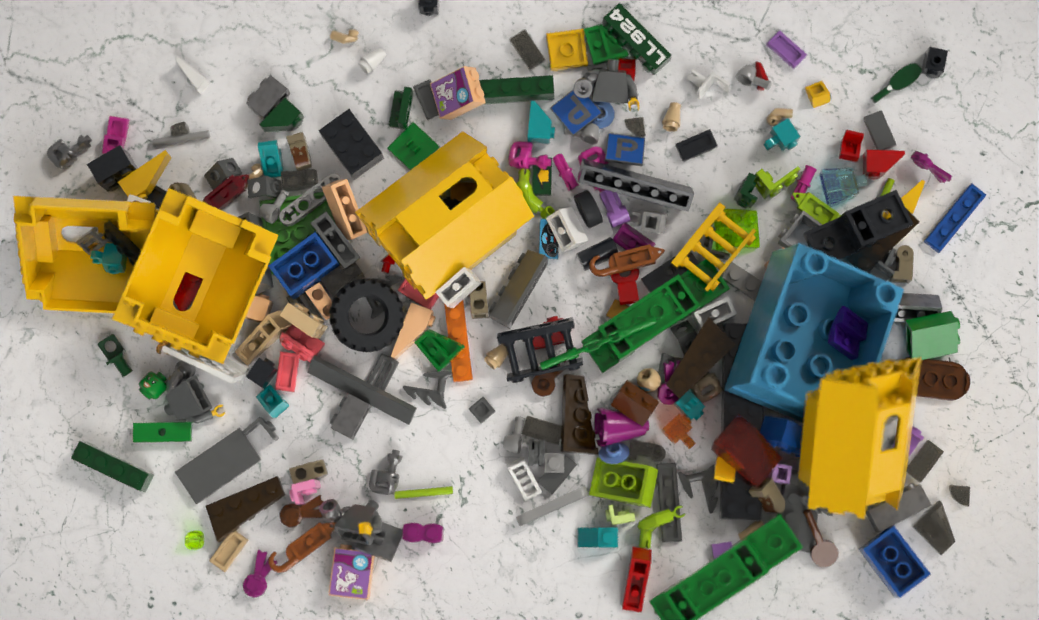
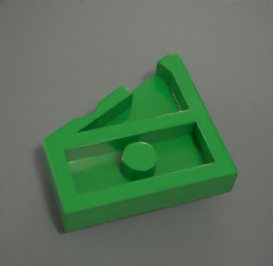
(603, 45)
(438, 348)

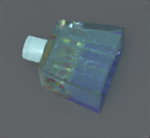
(840, 185)

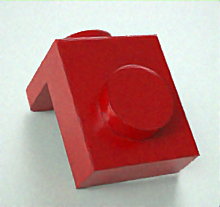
(851, 145)

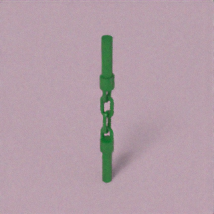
(622, 333)

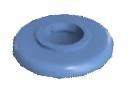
(609, 115)
(608, 456)

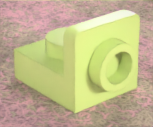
(623, 516)

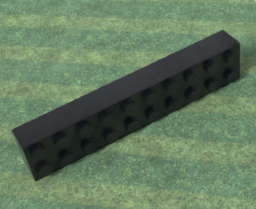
(735, 497)

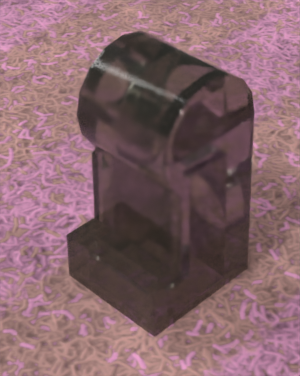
(299, 179)
(647, 450)

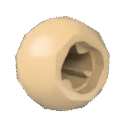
(648, 380)

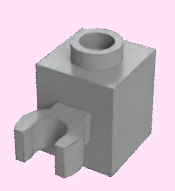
(650, 221)

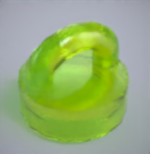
(194, 540)

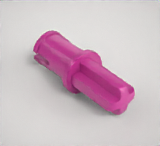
(565, 172)
(804, 181)

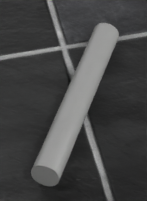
(181, 138)

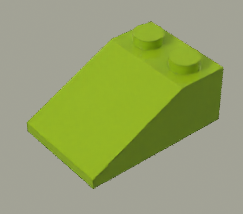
(624, 482)

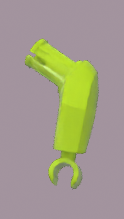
(532, 201)
(654, 521)

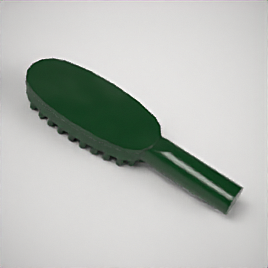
(900, 80)

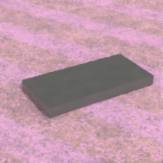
(218, 466)

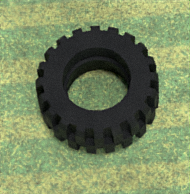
(340, 315)

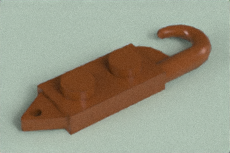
(628, 260)
(304, 546)

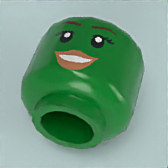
(153, 385)

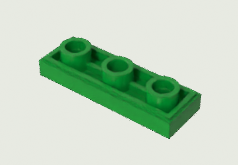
(152, 432)

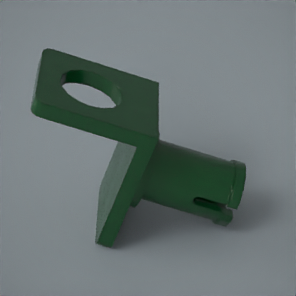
(116, 356)

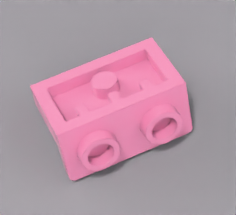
(303, 488)

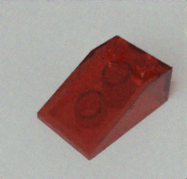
(746, 450)

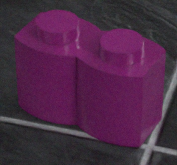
(429, 533)

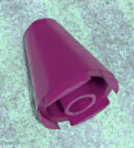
(616, 427)

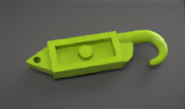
(815, 207)

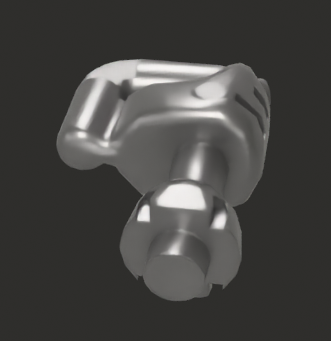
(68, 155)
(383, 476)

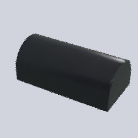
(604, 249)

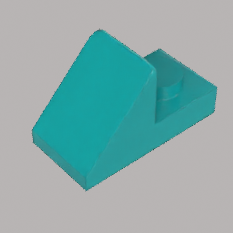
(270, 158)
(272, 401)

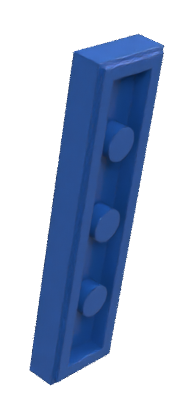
(955, 218)

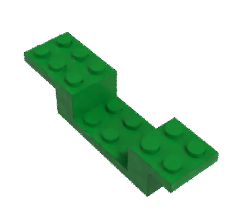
(668, 305)
(728, 573)

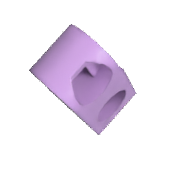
(777, 474)

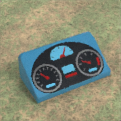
(548, 244)

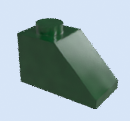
(282, 118)

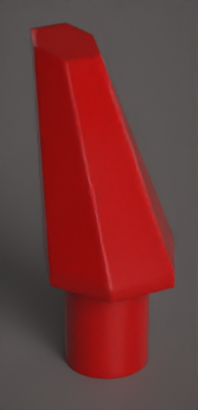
(760, 73)
(387, 262)

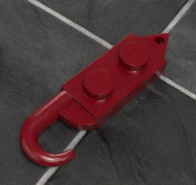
(226, 191)

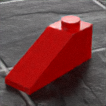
(637, 579)

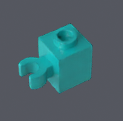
(784, 135)
(111, 259)
(690, 406)

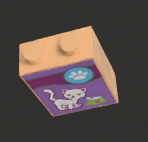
(458, 93)
(351, 573)

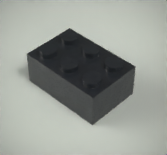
(351, 144)

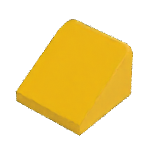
(818, 94)
(723, 471)

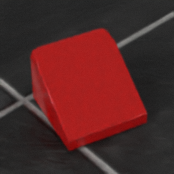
(629, 66)
(627, 292)

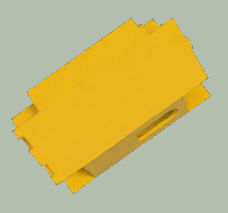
(428, 237)
(207, 244)
(59, 269)
(845, 434)

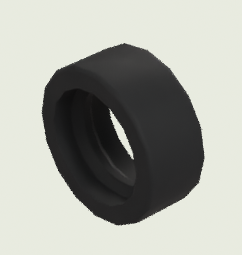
(588, 209)

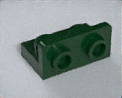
(401, 108)
(743, 196)

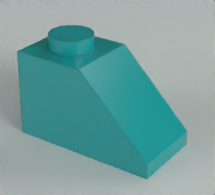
(540, 125)
(598, 537)

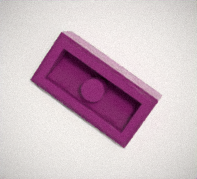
(630, 238)

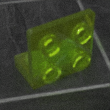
(746, 220)

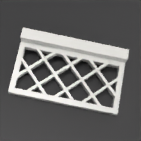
(230, 370)

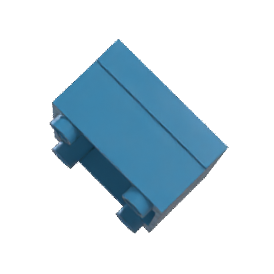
(790, 325)

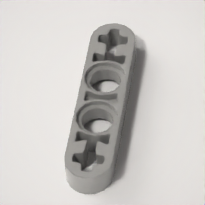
(309, 197)
(552, 506)

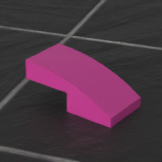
(116, 133)

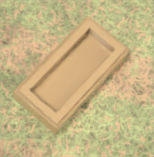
(228, 550)

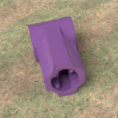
(616, 212)

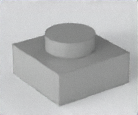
(554, 463)

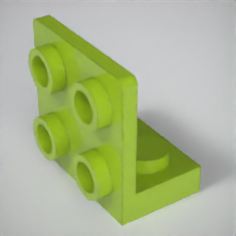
(768, 188)

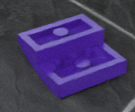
(847, 332)

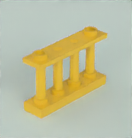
(707, 230)

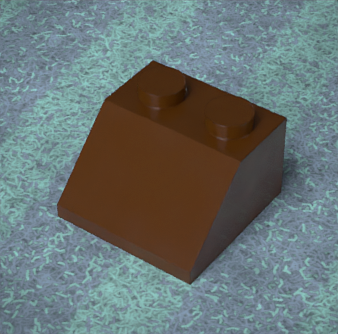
(635, 403)

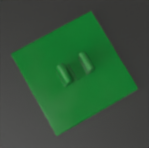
(413, 146)

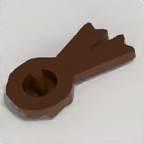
(544, 384)
(292, 514)

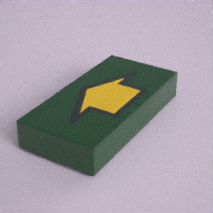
(542, 180)

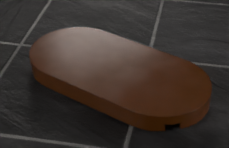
(942, 380)

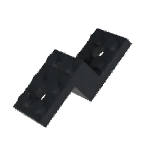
(860, 227)

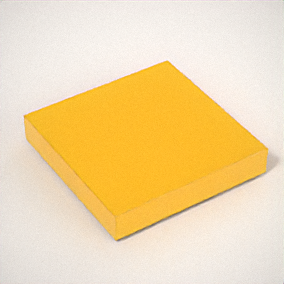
(567, 49)

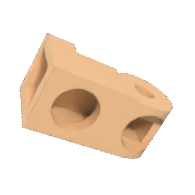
(320, 299)

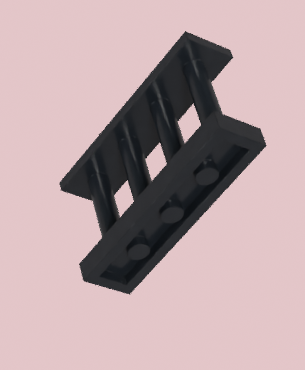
(527, 334)

